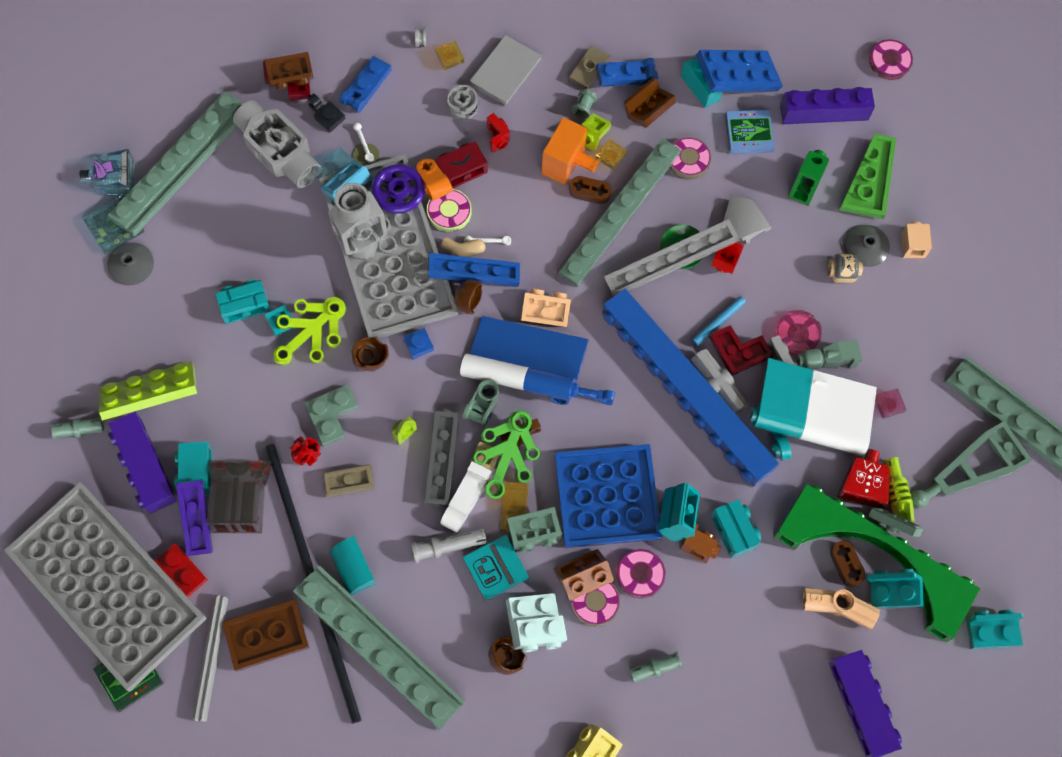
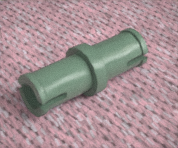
(77, 428)
(655, 667)

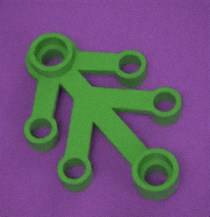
(508, 450)

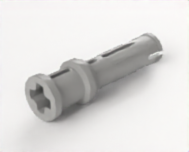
(436, 546)

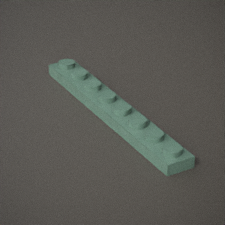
(619, 212)

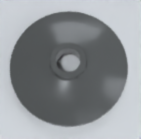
(867, 254)
(134, 271)

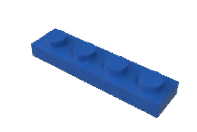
(465, 268)

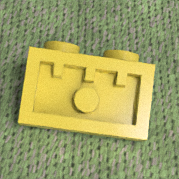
(595, 743)

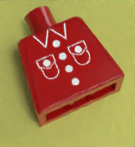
(866, 481)

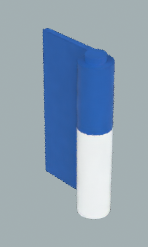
(525, 358)

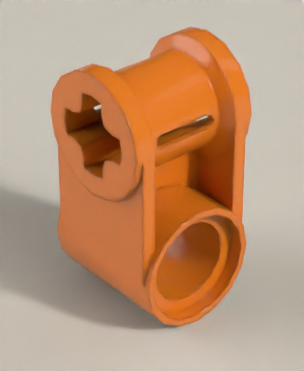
(435, 180)

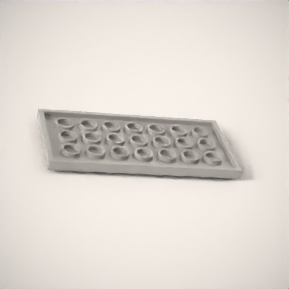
(394, 280)
(105, 586)

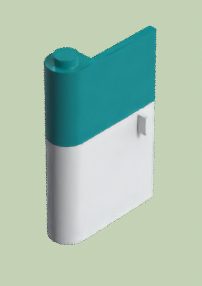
(815, 407)

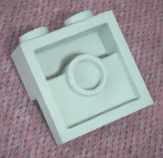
(535, 622)

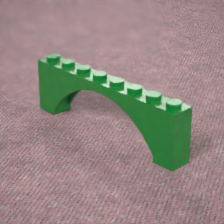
(945, 593)

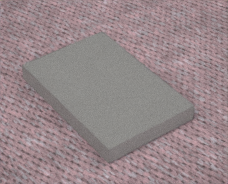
(505, 70)

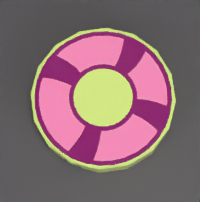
(450, 211)

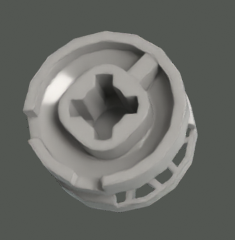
(462, 101)

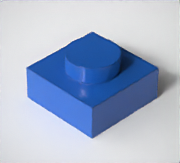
(418, 343)

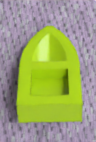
(403, 429)

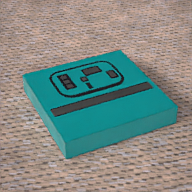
(495, 568)

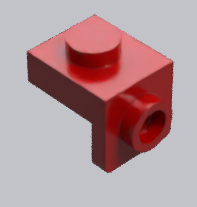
(500, 131)
(727, 258)

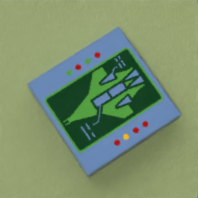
(750, 131)

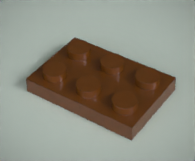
(265, 635)

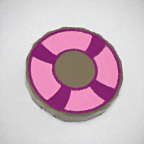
(693, 158)
(597, 606)

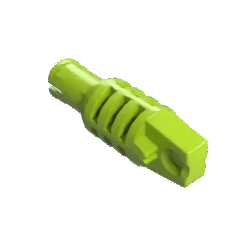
(899, 491)

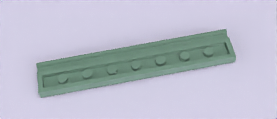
(176, 165)
(1005, 405)
(379, 647)

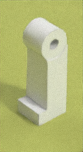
(466, 496)

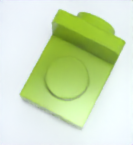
(596, 129)

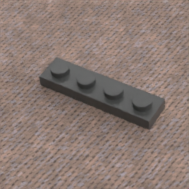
(441, 459)

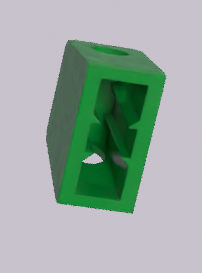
(812, 168)

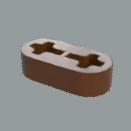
(590, 190)
(852, 561)

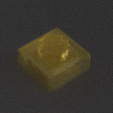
(449, 55)
(611, 154)

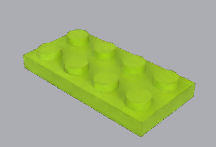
(147, 390)

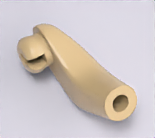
(465, 249)

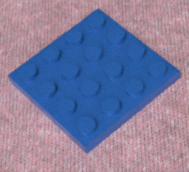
(607, 496)

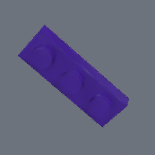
(194, 517)

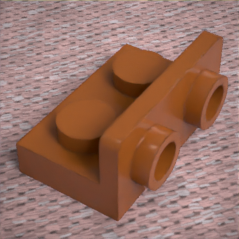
(584, 574)

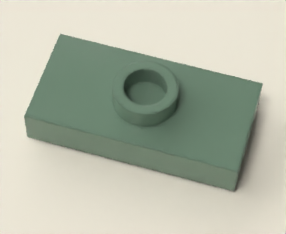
(896, 523)

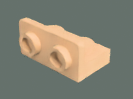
(546, 308)

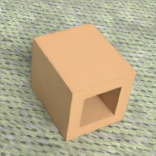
(916, 240)

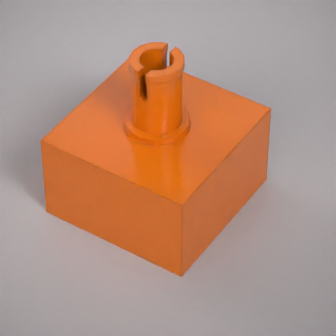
(566, 151)

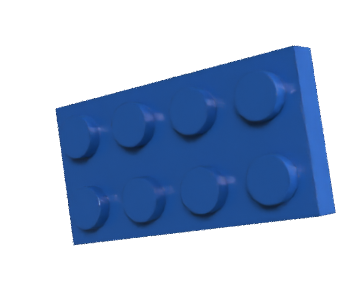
(738, 70)

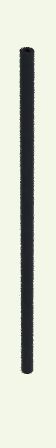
(308, 569)

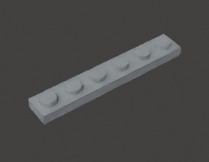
(672, 258)

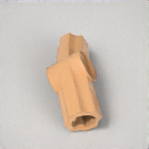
(856, 609)

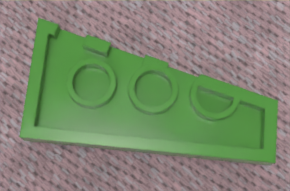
(872, 181)

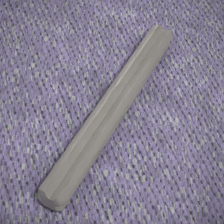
(210, 659)

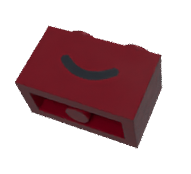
(463, 164)

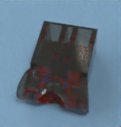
(237, 495)

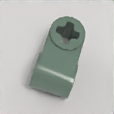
(481, 407)

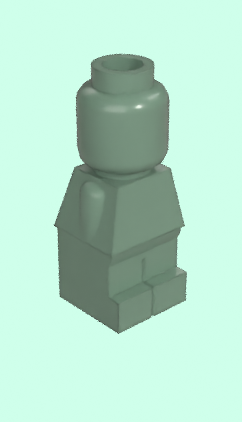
(832, 356)

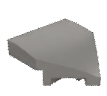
(746, 218)

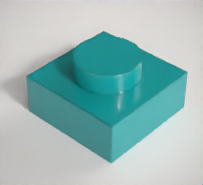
(272, 316)

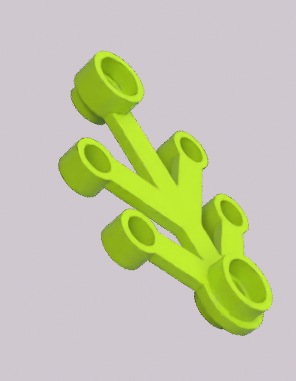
(312, 327)

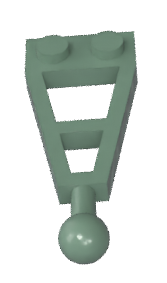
(1005, 447)

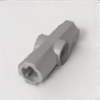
(720, 380)

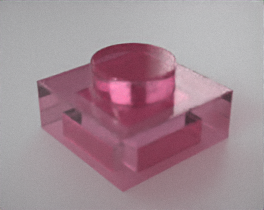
(890, 403)

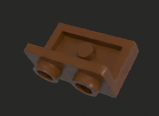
(289, 70)
(648, 103)

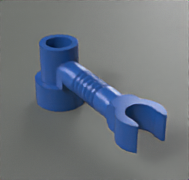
(603, 396)

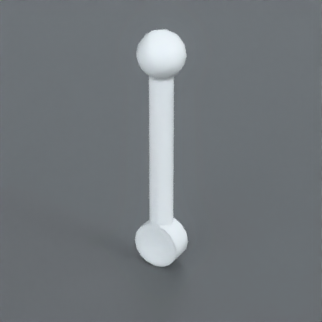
(369, 156)
(506, 240)

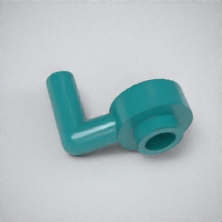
(781, 447)

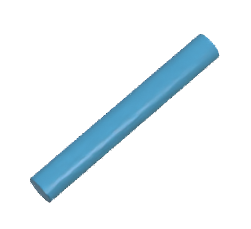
(718, 321)

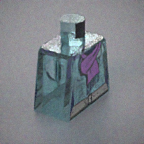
(111, 173)

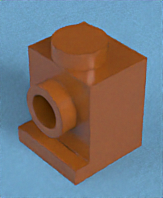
(701, 545)

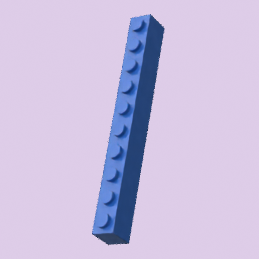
(690, 388)

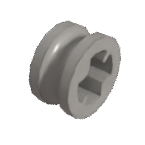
(420, 37)

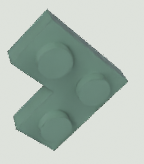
(325, 411)

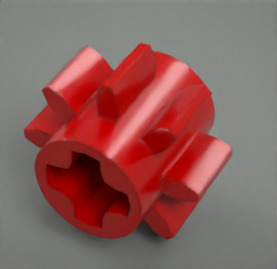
(305, 451)

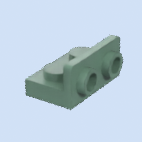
(534, 530)

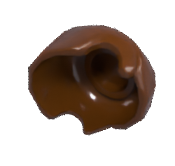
(468, 296)
(369, 354)
(504, 657)

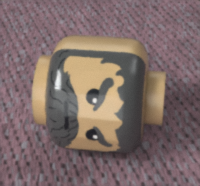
(844, 268)

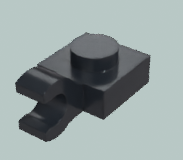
(327, 115)

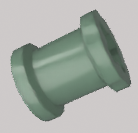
(584, 103)

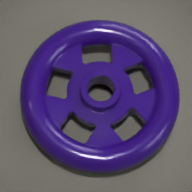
(408, 174)

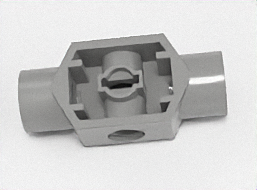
(276, 143)
(357, 220)

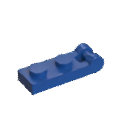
(626, 72)
(366, 84)

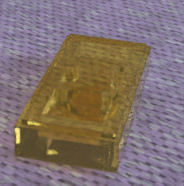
(513, 502)

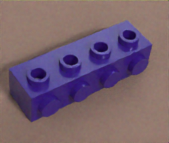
(827, 105)
(142, 463)
(865, 704)

